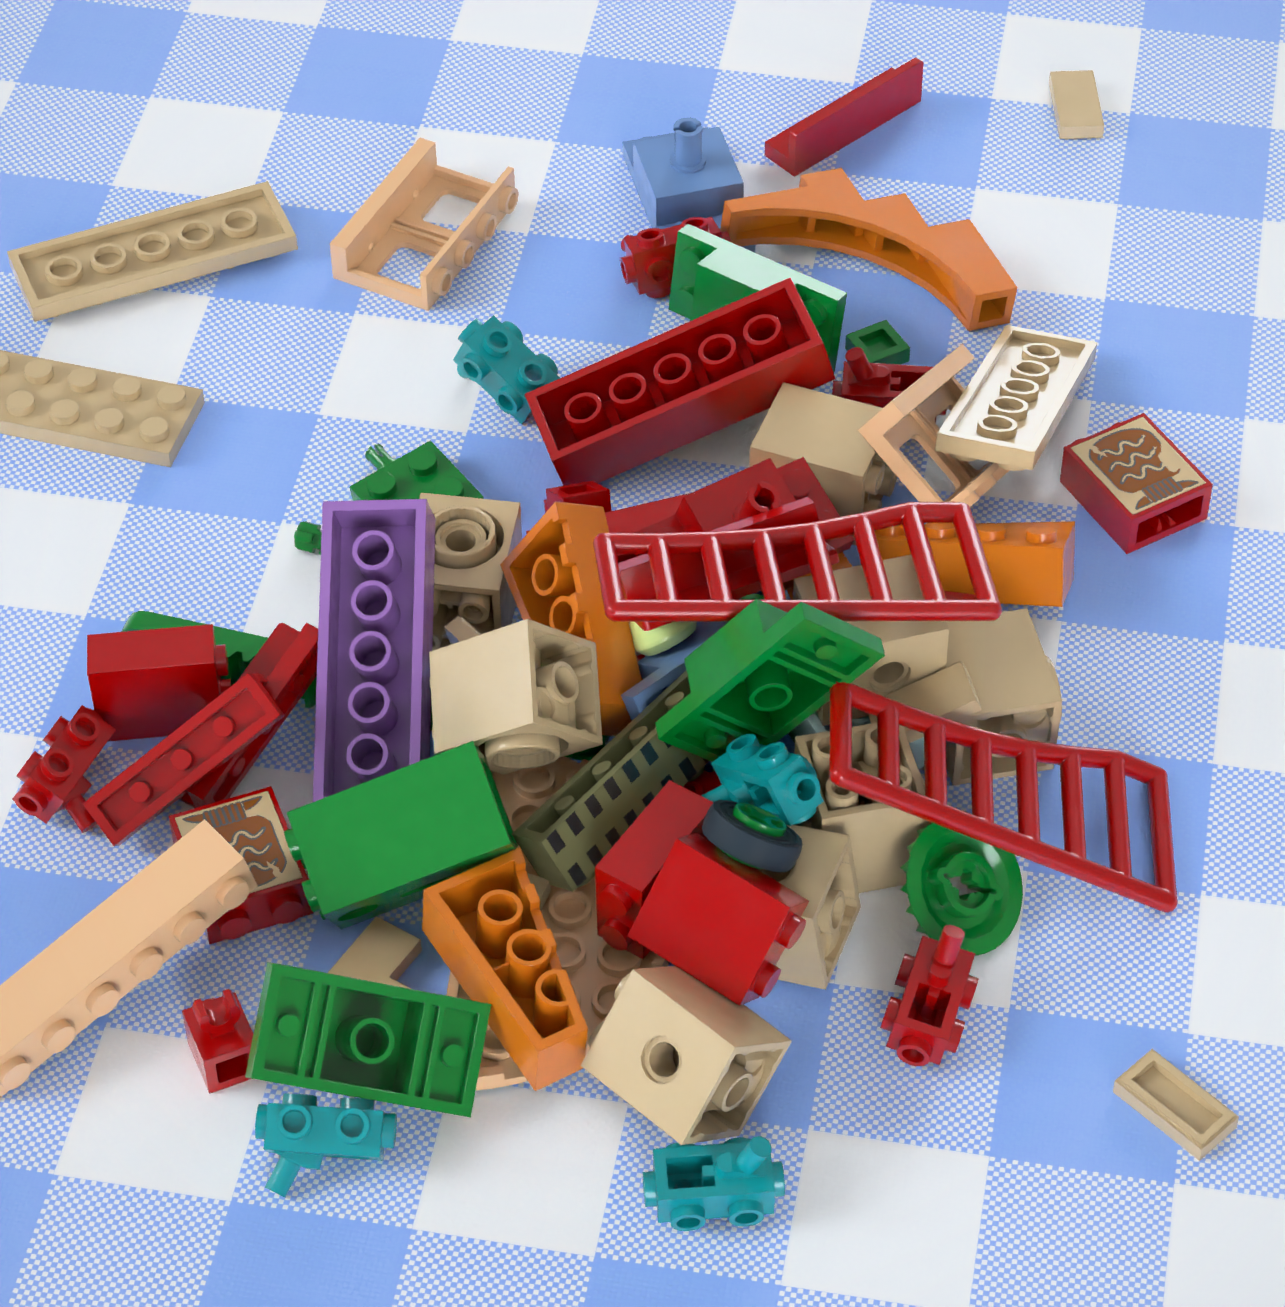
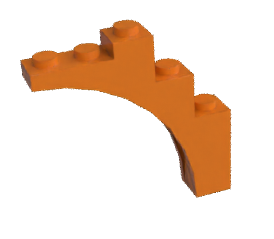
(889, 231)

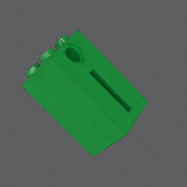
(399, 835)

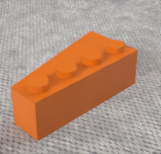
(1026, 559)
(559, 586)
(504, 955)

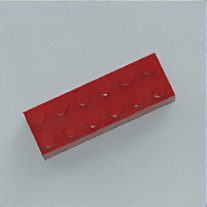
(679, 385)

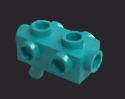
(503, 364)
(768, 779)
(308, 1132)
(714, 1182)

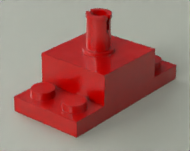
(749, 494)

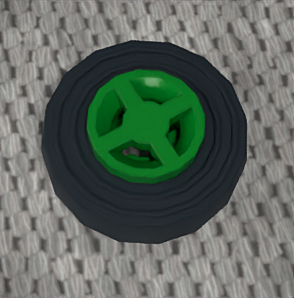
(752, 836)

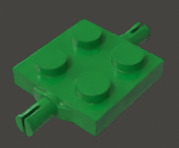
(414, 473)

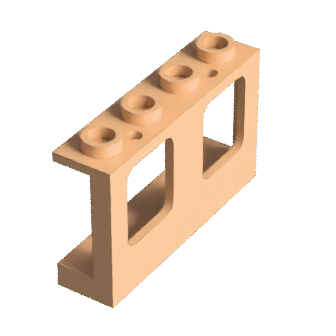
(395, 221)
(913, 417)

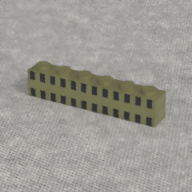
(606, 796)

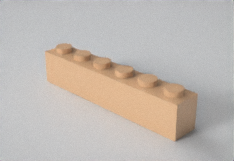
(117, 948)

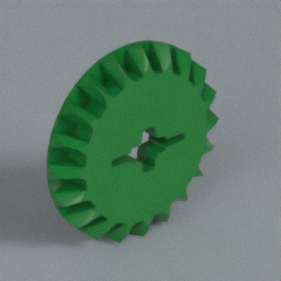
(993, 873)

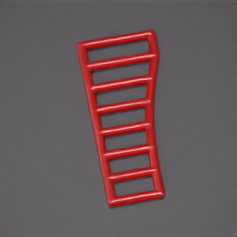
(813, 536)
(980, 824)

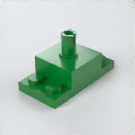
(718, 272)
(764, 676)
(368, 1040)

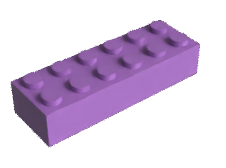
(373, 641)

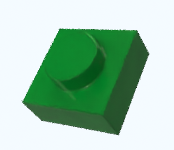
(880, 344)

